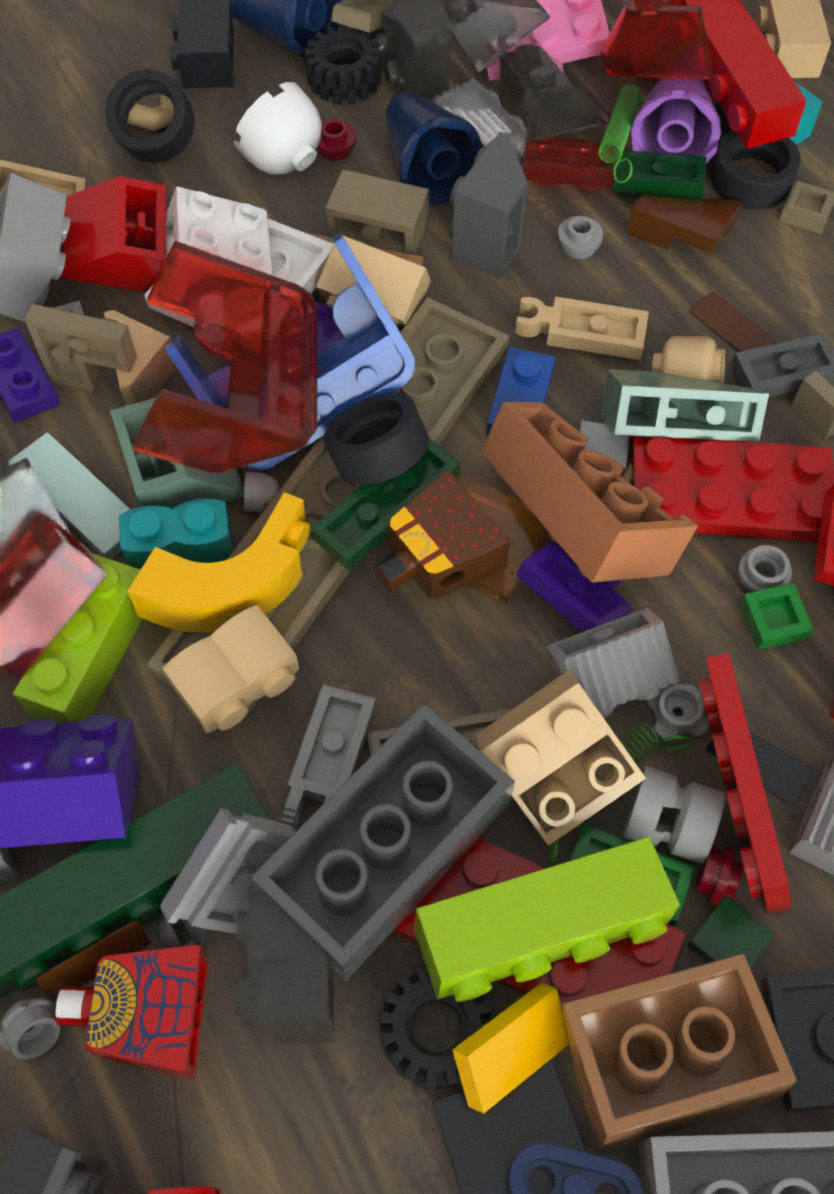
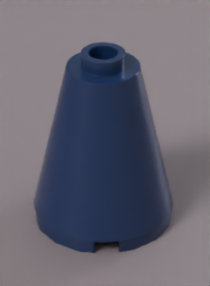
(286, 21)
(430, 144)

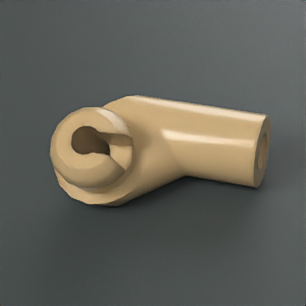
(152, 118)

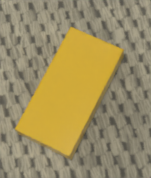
(511, 1047)

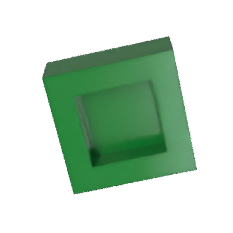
(776, 616)

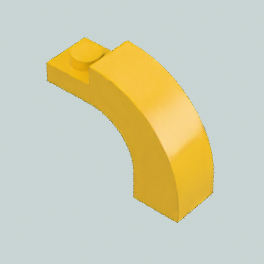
(206, 595)

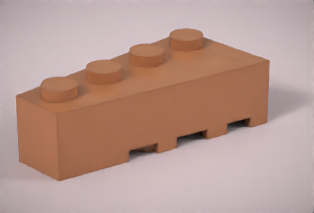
(582, 498)

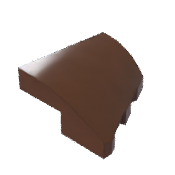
(686, 219)

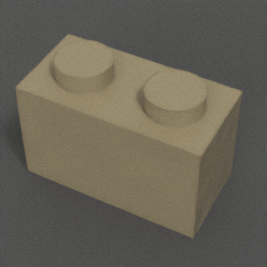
(378, 212)

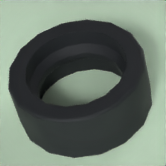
(132, 89)
(754, 190)
(372, 461)

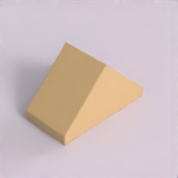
(152, 363)

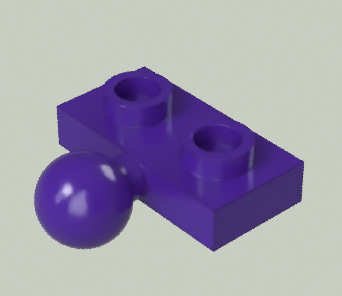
(23, 383)
(569, 592)

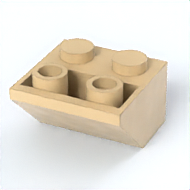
(559, 757)

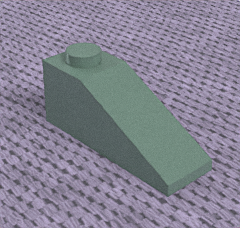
(681, 407)

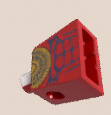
(143, 1009)

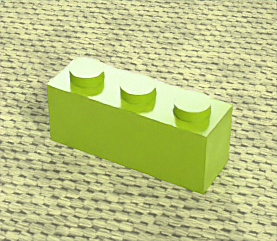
(85, 654)

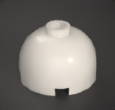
(280, 131)

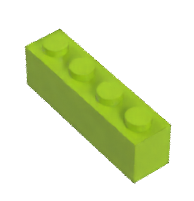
(544, 918)

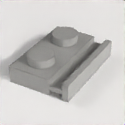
(220, 871)

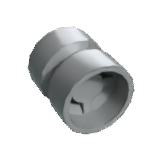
(693, 822)

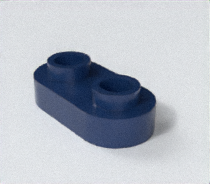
(571, 1171)

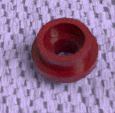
(336, 139)
(719, 875)

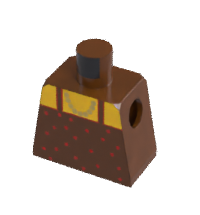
(442, 541)

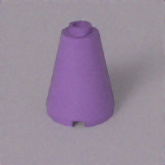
(677, 120)

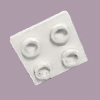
(219, 227)

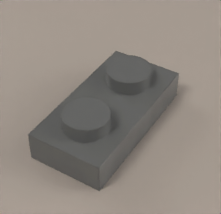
(784, 365)

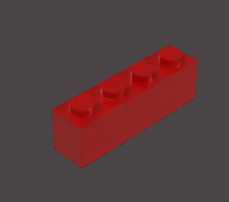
(748, 76)

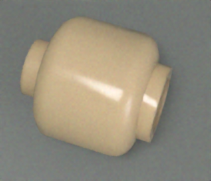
(691, 358)

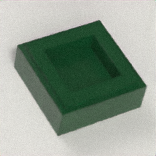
(730, 933)

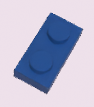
(523, 379)

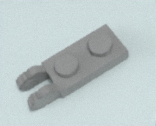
(328, 749)

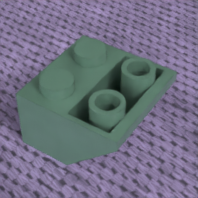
(164, 481)

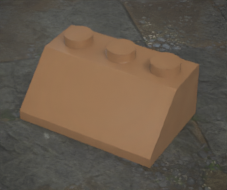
(675, 1052)

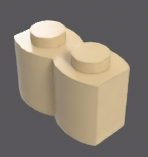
(232, 669)

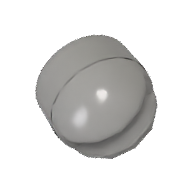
(259, 491)

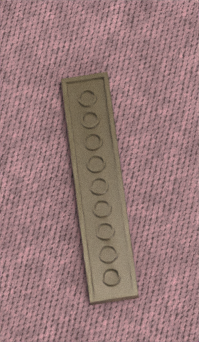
(451, 364)

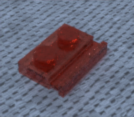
(568, 163)

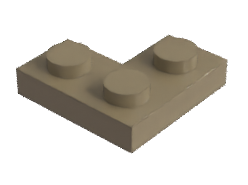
(76, 344)

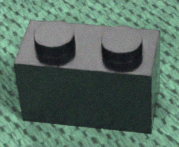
(203, 43)

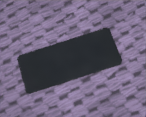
(778, 770)

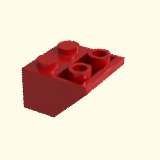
(116, 234)

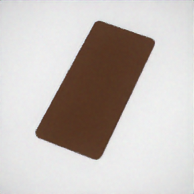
(731, 323)
(83, 966)

